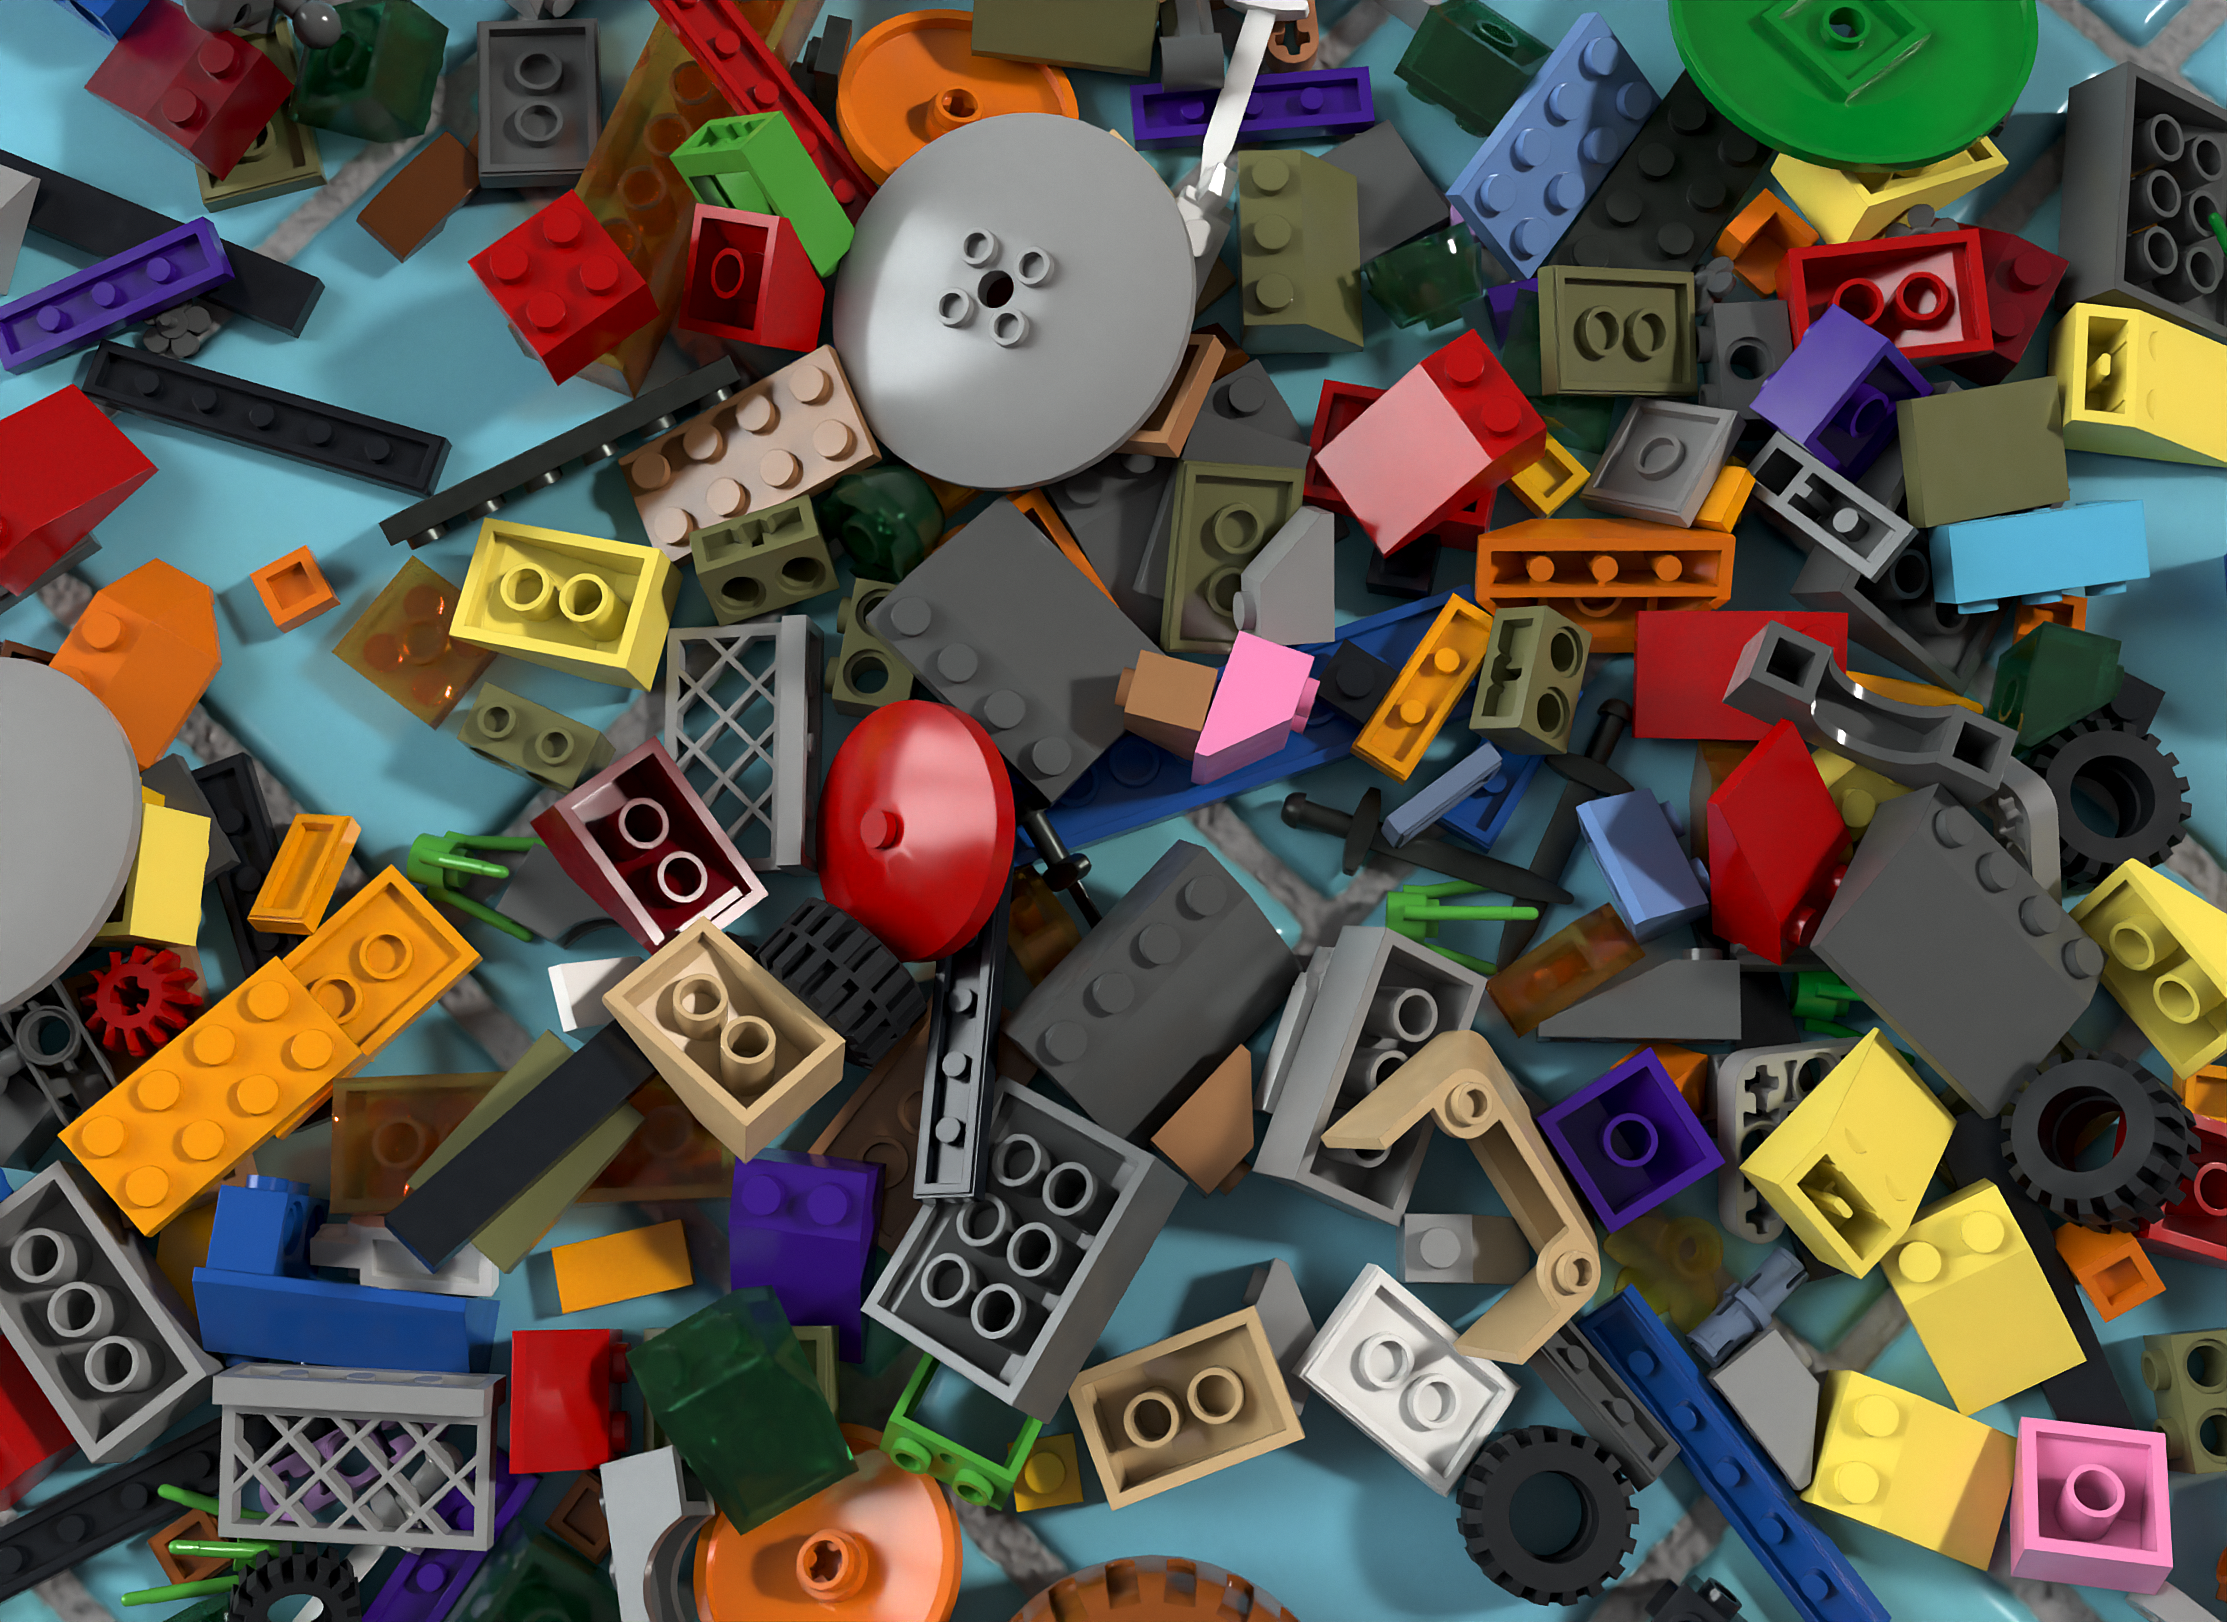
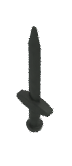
(1586, 779)
(1364, 834)
(1063, 869)

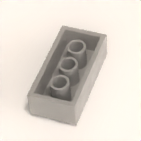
(1369, 1018)
(97, 1316)

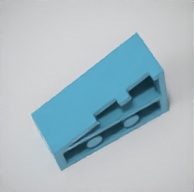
(2039, 554)

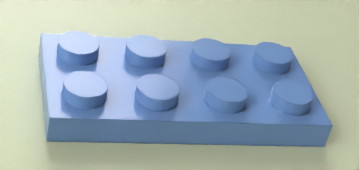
(1554, 147)

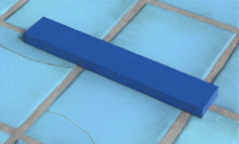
(1729, 1463)

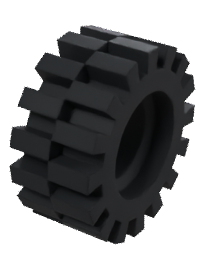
(294, 1575)

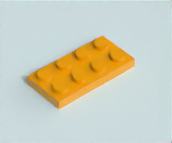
(379, 967)
(211, 1097)

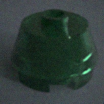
(1428, 278)
(884, 521)

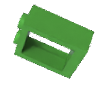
(765, 169)
(927, 1452)

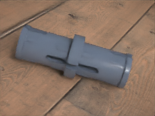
(1747, 1307)

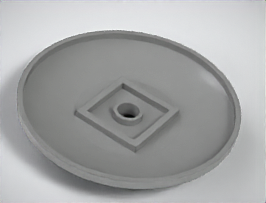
(1075, 351)
(63, 823)

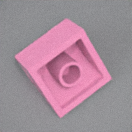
(1255, 707)
(2090, 1506)

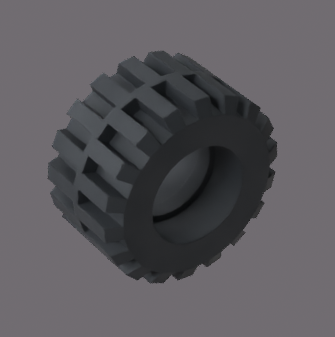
(2138, 781)
(844, 979)
(2142, 1172)
(1603, 1525)

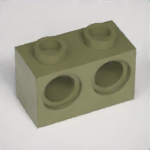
(763, 560)
(864, 653)
(1530, 680)
(534, 740)
(2185, 1404)

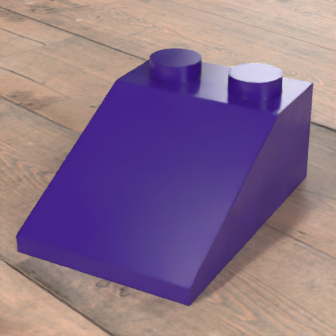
(811, 1235)

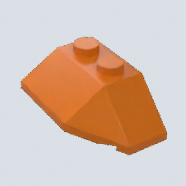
(1604, 572)
(146, 653)

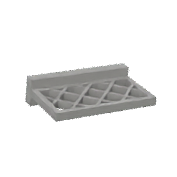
(794, 732)
(346, 1396)

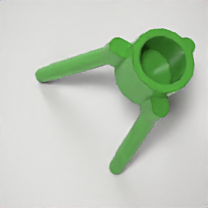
(449, 863)
(1417, 917)
(242, 1551)

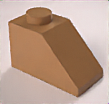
(1167, 701)
(1213, 1129)

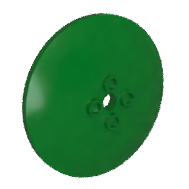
(1892, 99)

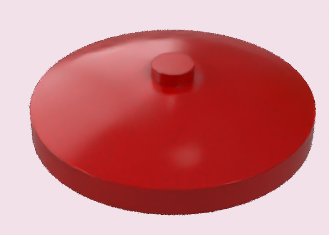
(916, 828)

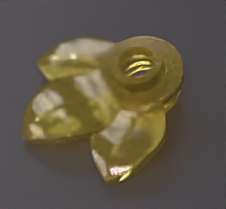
(1665, 1280)

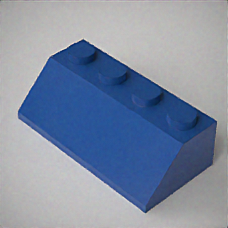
(341, 1323)

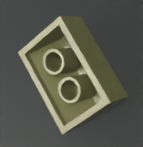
(1068, 33)
(1297, 254)

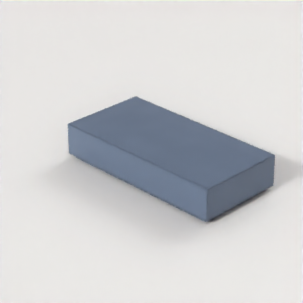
(1441, 796)

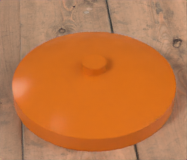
(919, 81)
(857, 1552)

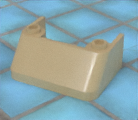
(1476, 1101)

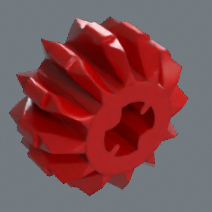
(122, 987)

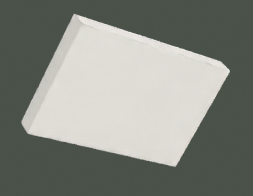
(1402, 1382)

